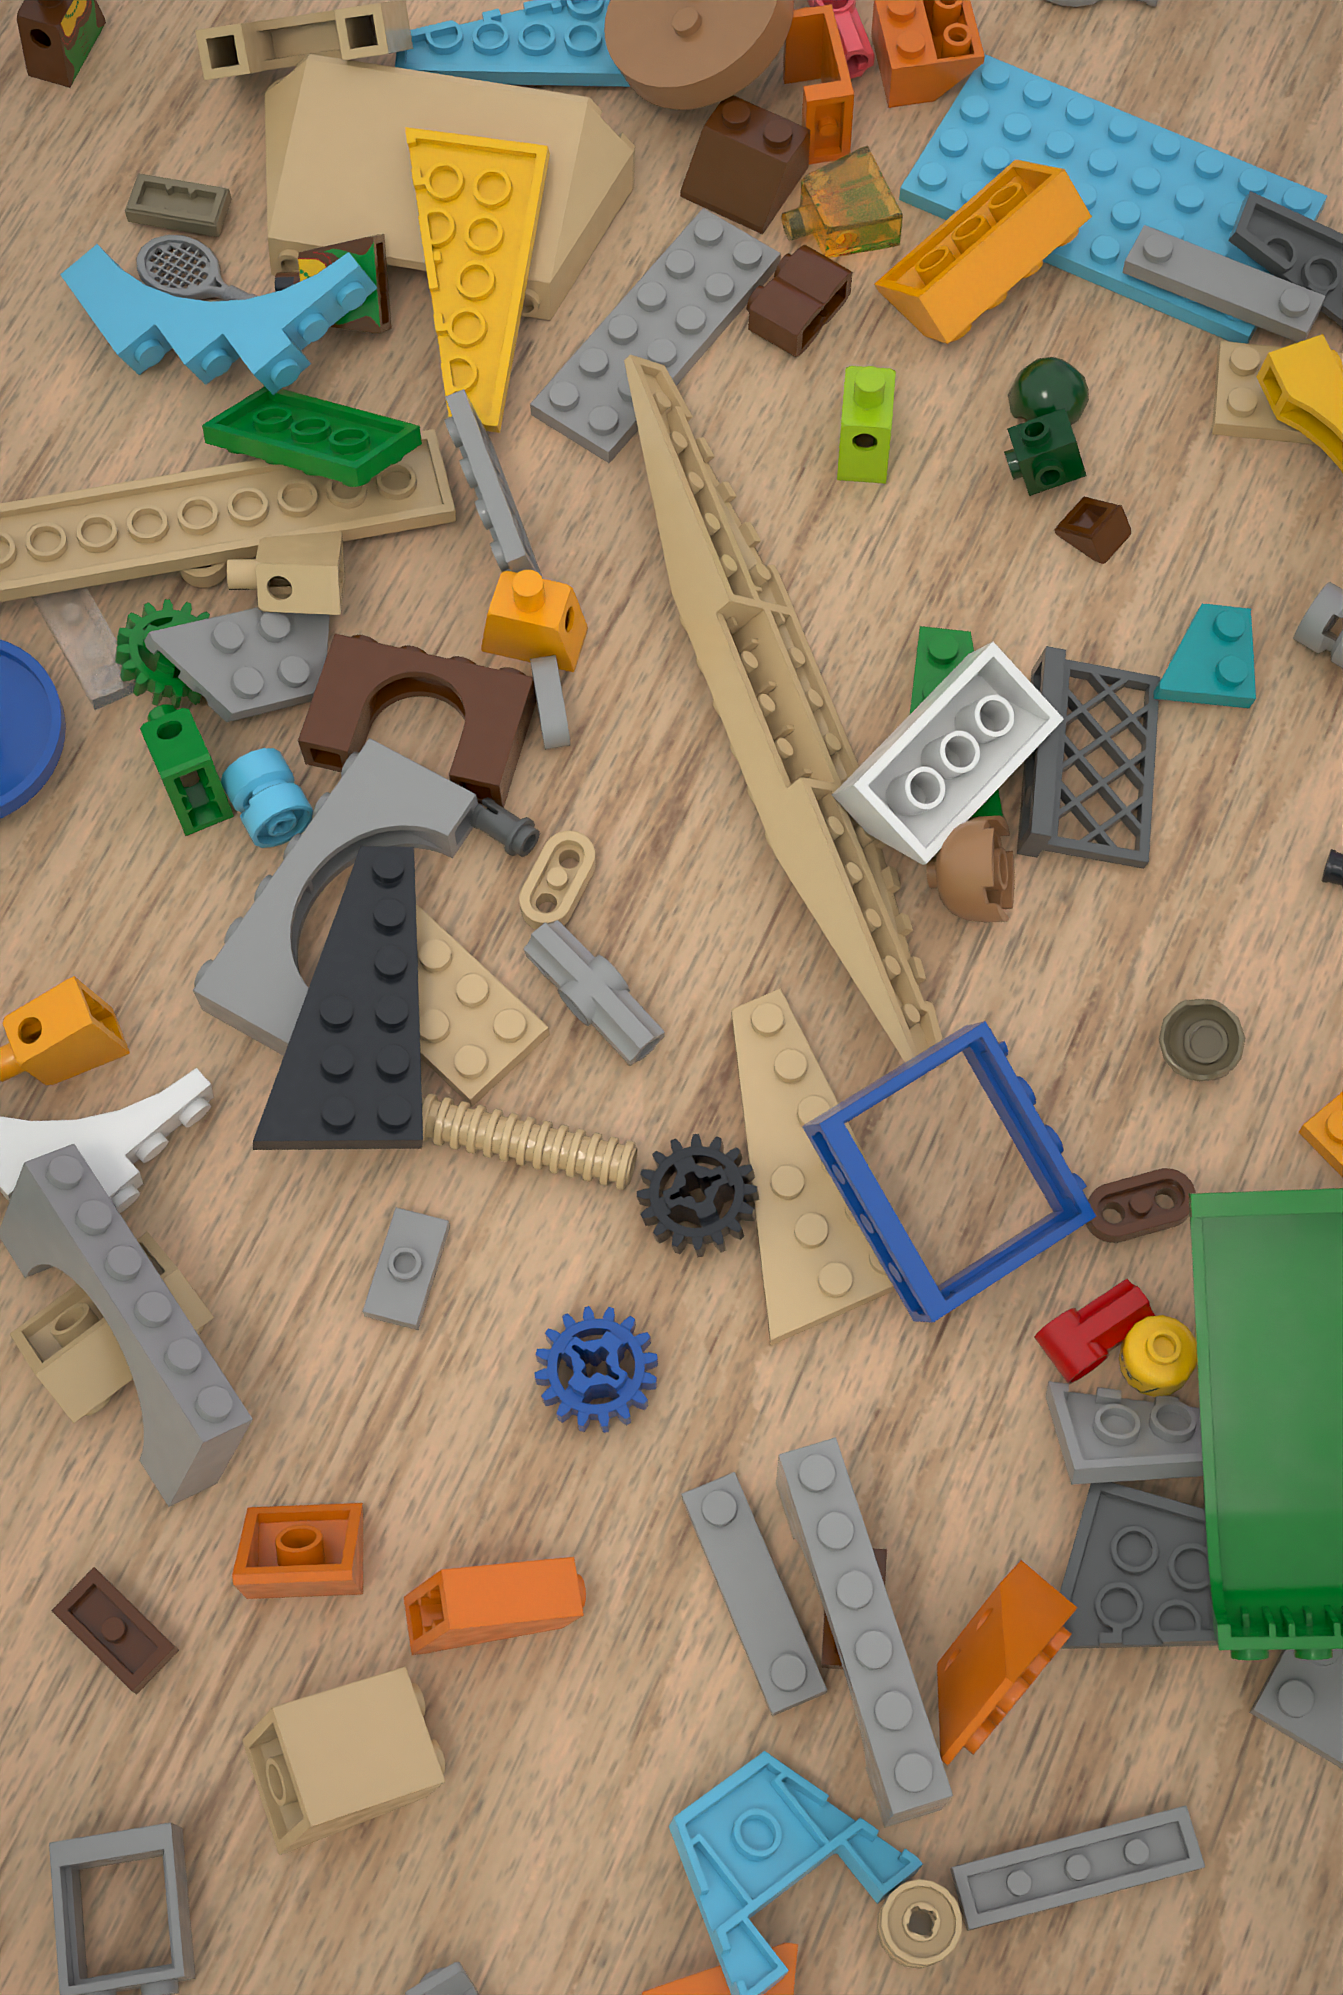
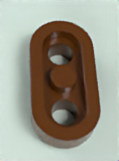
(1137, 1205)

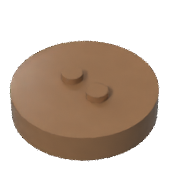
(694, 49)

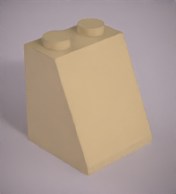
(343, 1758)

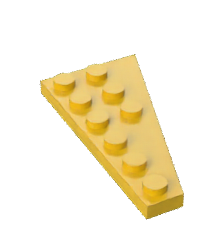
(478, 239)

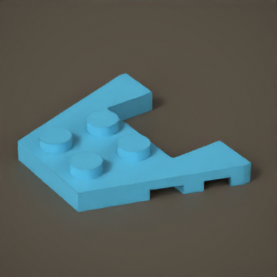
(758, 1840)

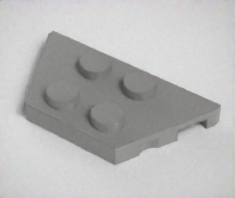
(248, 659)

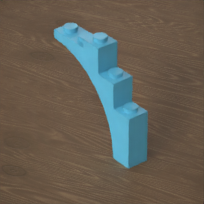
(212, 335)

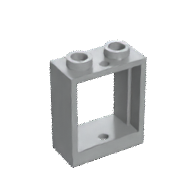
(111, 1848)

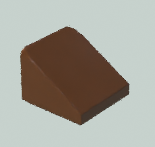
(1095, 528)

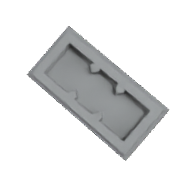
(406, 1268)

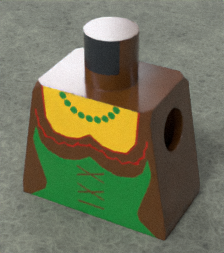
(58, 37)
(370, 254)

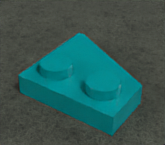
(1213, 660)

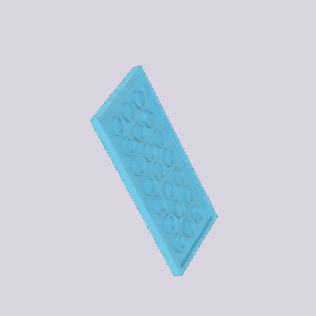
(1121, 169)

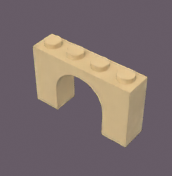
(288, 40)

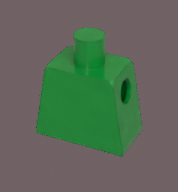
(179, 750)

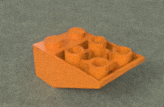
(998, 1658)

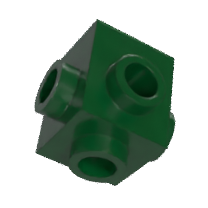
(1044, 452)

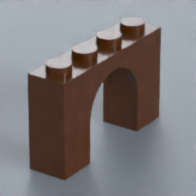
(369, 676)

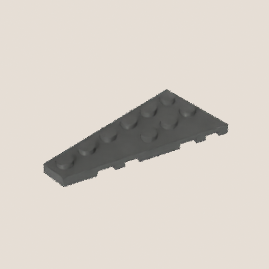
(1138, 1572)

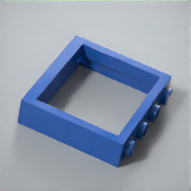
(877, 1219)

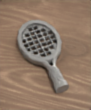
(210, 287)

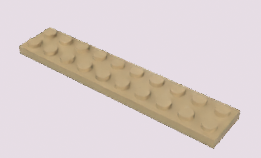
(205, 519)

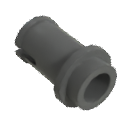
(515, 834)

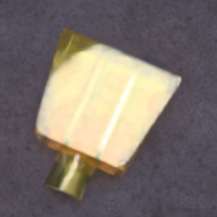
(846, 207)

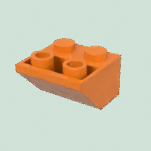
(924, 47)

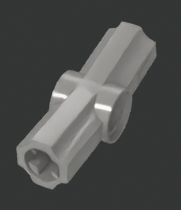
(593, 991)

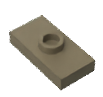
(178, 205)

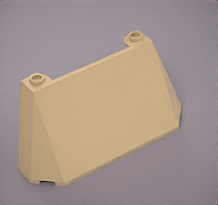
(345, 163)

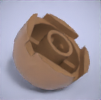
(975, 871)

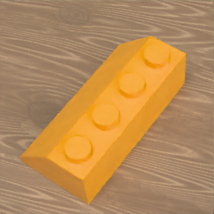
(985, 249)

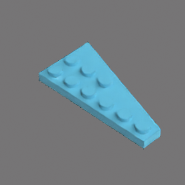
(531, 46)

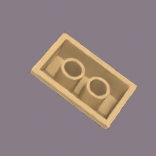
(76, 1349)

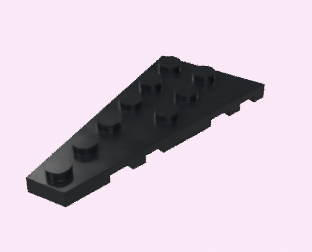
(357, 1040)

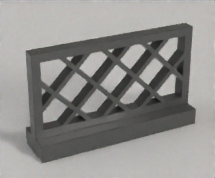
(1044, 766)

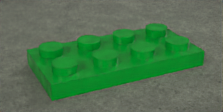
(313, 435)

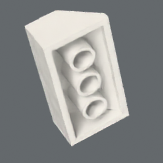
(949, 755)

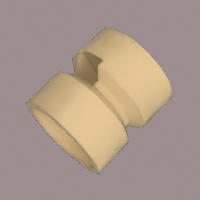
(919, 1924)

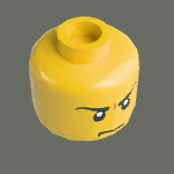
(1158, 1356)

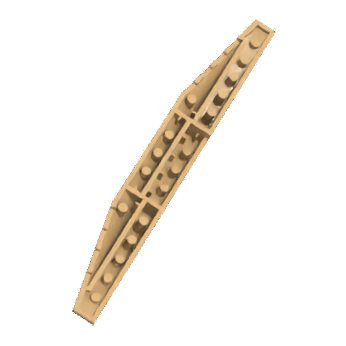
(776, 712)

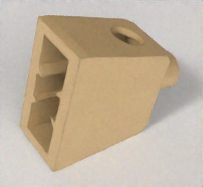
(294, 573)

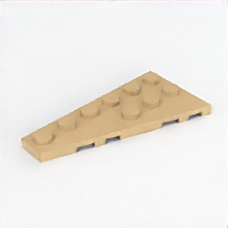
(807, 1237)

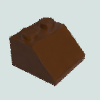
(746, 163)

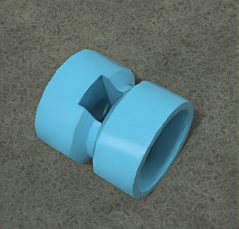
(266, 795)

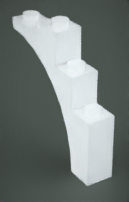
(108, 1140)

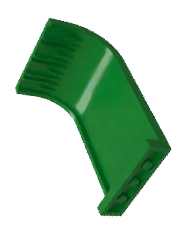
(1271, 1415)

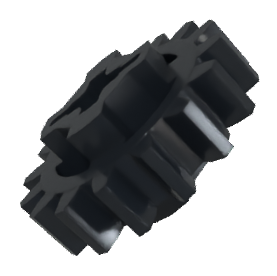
(679, 1205)

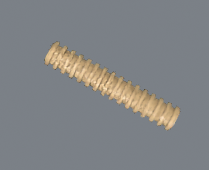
(528, 1141)

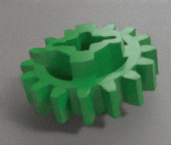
(153, 671)

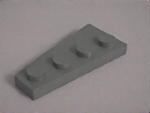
(1292, 249)

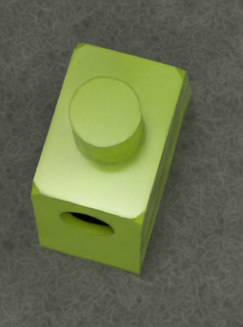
(866, 410)

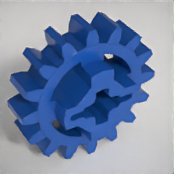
(615, 1384)

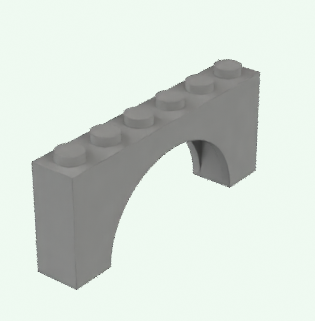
(376, 803)
(186, 1403)
(886, 1699)

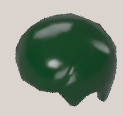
(1048, 387)

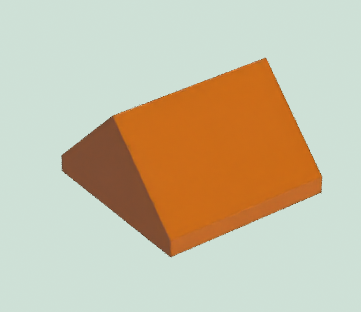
(300, 1551)

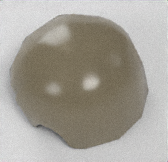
(1201, 1039)

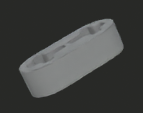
(550, 702)

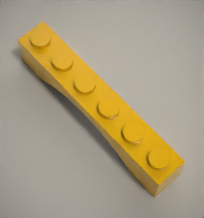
(1307, 392)

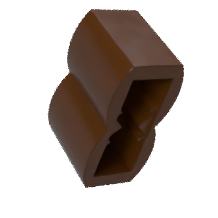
(798, 299)

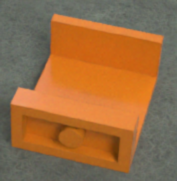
(813, 53)

